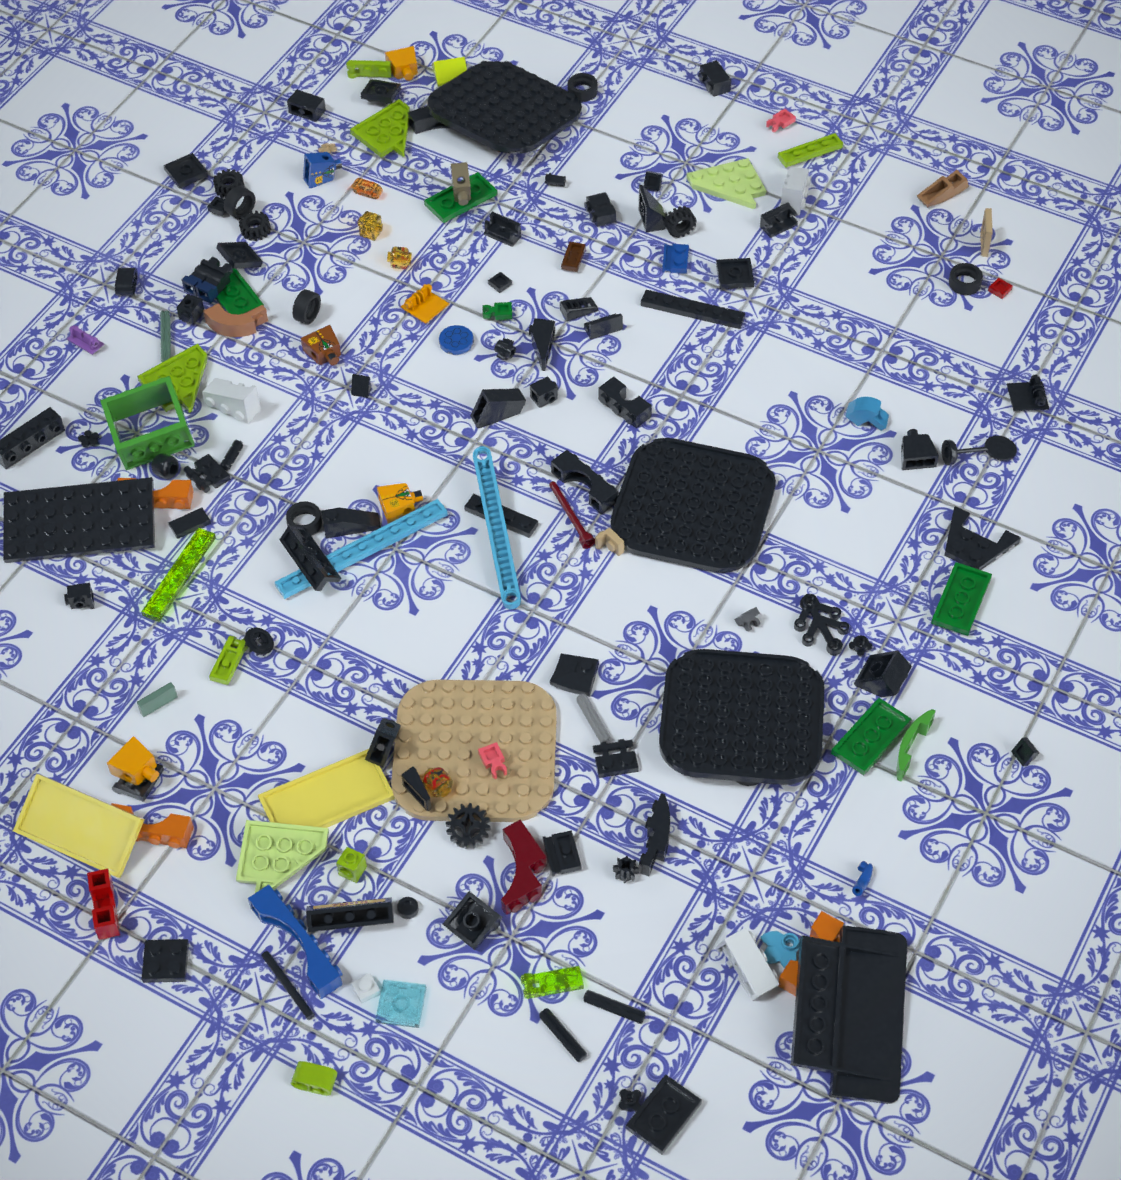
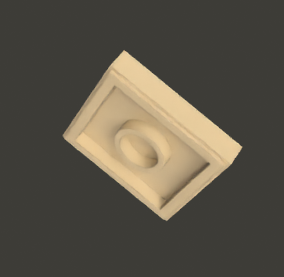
(986, 232)

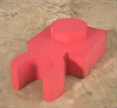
(782, 118)
(493, 758)

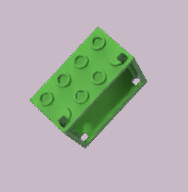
(147, 446)

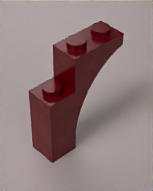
(528, 860)

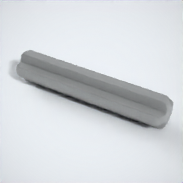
(593, 718)

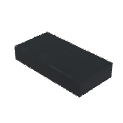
(189, 523)

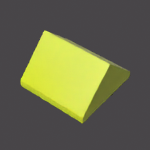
(448, 69)

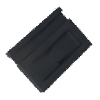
(562, 853)

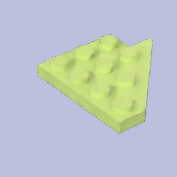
(729, 181)
(277, 851)

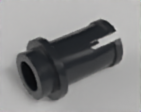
(555, 179)

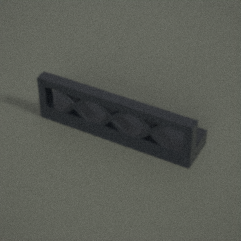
(308, 559)

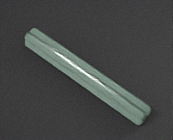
(165, 335)

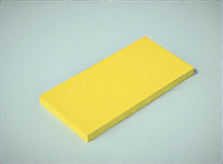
(328, 794)
(78, 825)

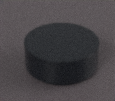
(407, 907)

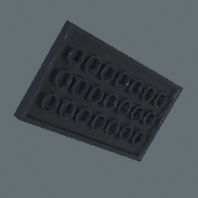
(78, 520)

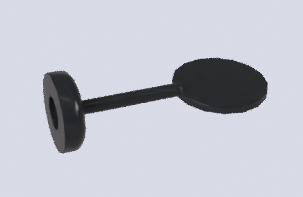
(995, 446)

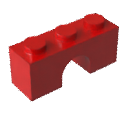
(104, 904)

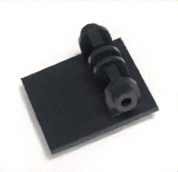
(1028, 395)

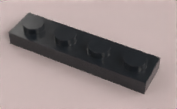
(514, 520)

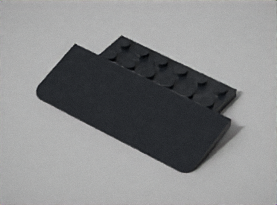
(852, 1012)

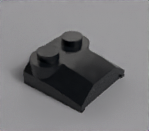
(472, 920)

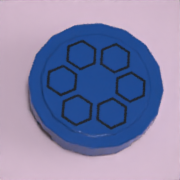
(456, 339)

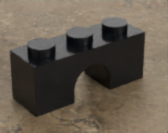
(632, 411)

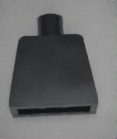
(918, 451)
(385, 735)

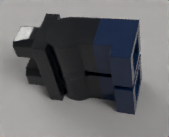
(208, 279)

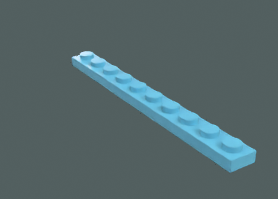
(368, 544)

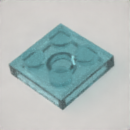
(401, 1003)

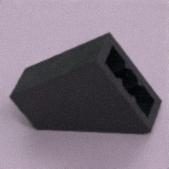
(497, 405)

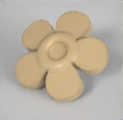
(330, 148)

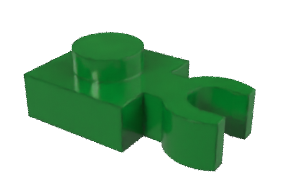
(500, 311)

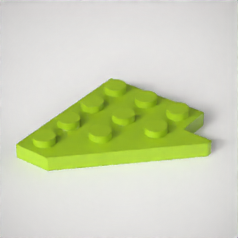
(385, 130)
(185, 373)

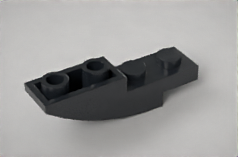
(658, 835)

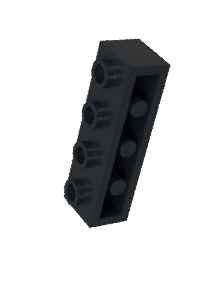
(30, 437)

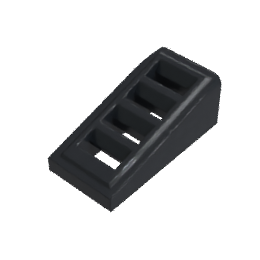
(570, 310)
(414, 785)

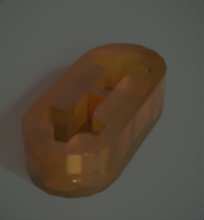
(367, 188)

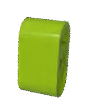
(314, 1078)

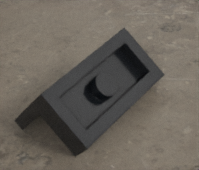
(604, 326)

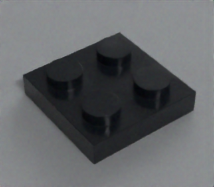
(380, 91)
(185, 170)
(239, 255)
(734, 273)
(165, 960)

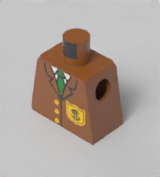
(322, 346)

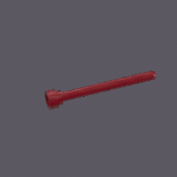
(585, 539)

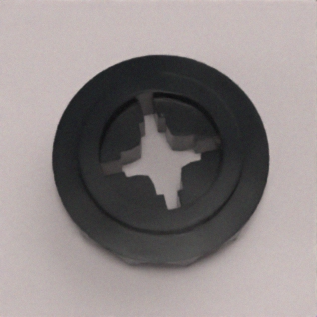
(264, 638)

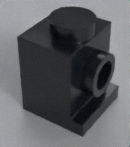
(79, 596)

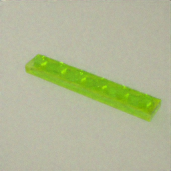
(178, 574)

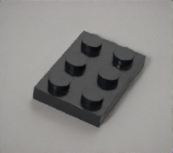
(663, 1114)

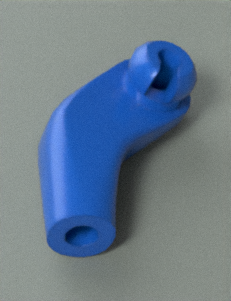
(864, 879)

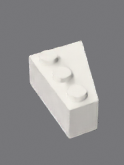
(796, 188)
(748, 963)

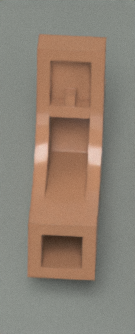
(235, 325)

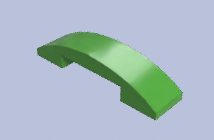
(921, 726)

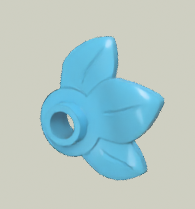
(777, 949)

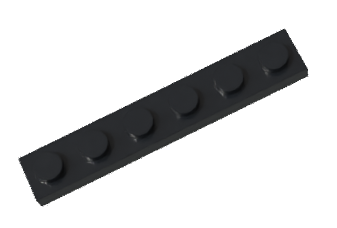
(693, 309)

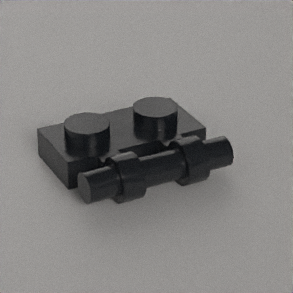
(211, 470)
(618, 763)

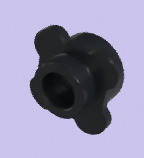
(863, 641)
(625, 1104)

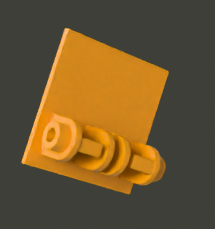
(424, 304)

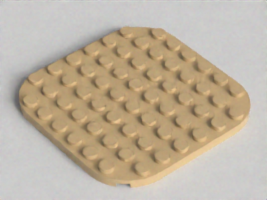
(447, 725)

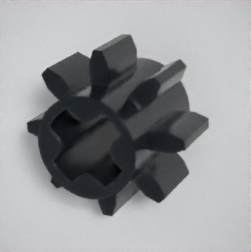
(505, 349)
(625, 869)

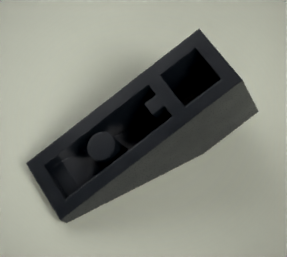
(542, 338)
(348, 521)

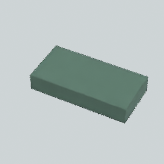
(157, 699)

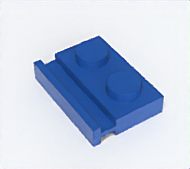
(675, 258)

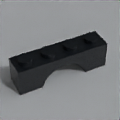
(569, 468)

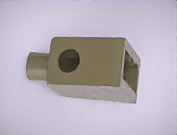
(461, 189)

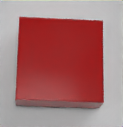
(1000, 288)

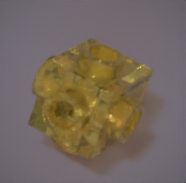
(370, 225)

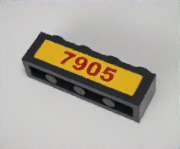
(349, 914)

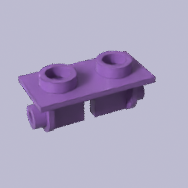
(84, 340)

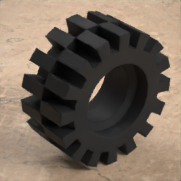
(225, 178)
(254, 219)
(680, 229)

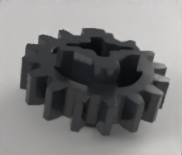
(459, 825)

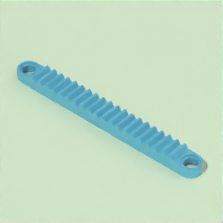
(496, 528)

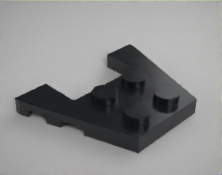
(971, 548)

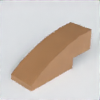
(943, 189)

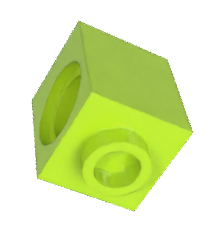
(351, 864)

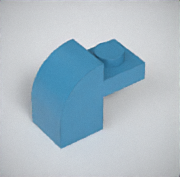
(867, 409)

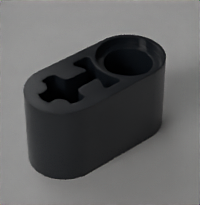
(126, 281)

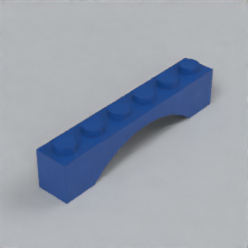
(271, 910)

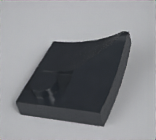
(575, 674)

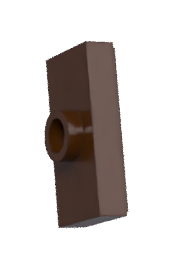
(573, 256)

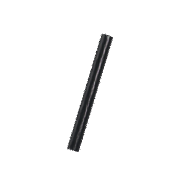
(297, 998)

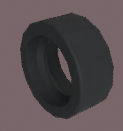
(583, 79)
(232, 199)
(968, 270)
(306, 306)
(305, 508)

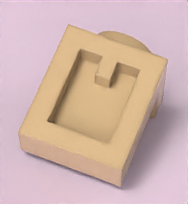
(611, 540)

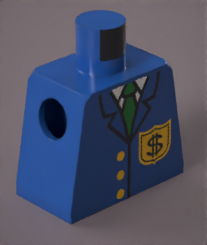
(319, 168)

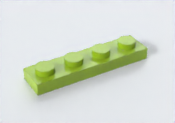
(810, 150)

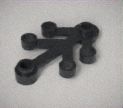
(820, 622)

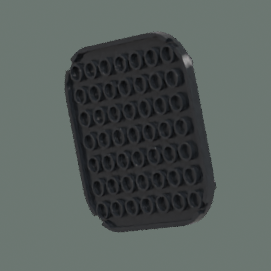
(504, 106)
(694, 505)
(742, 717)

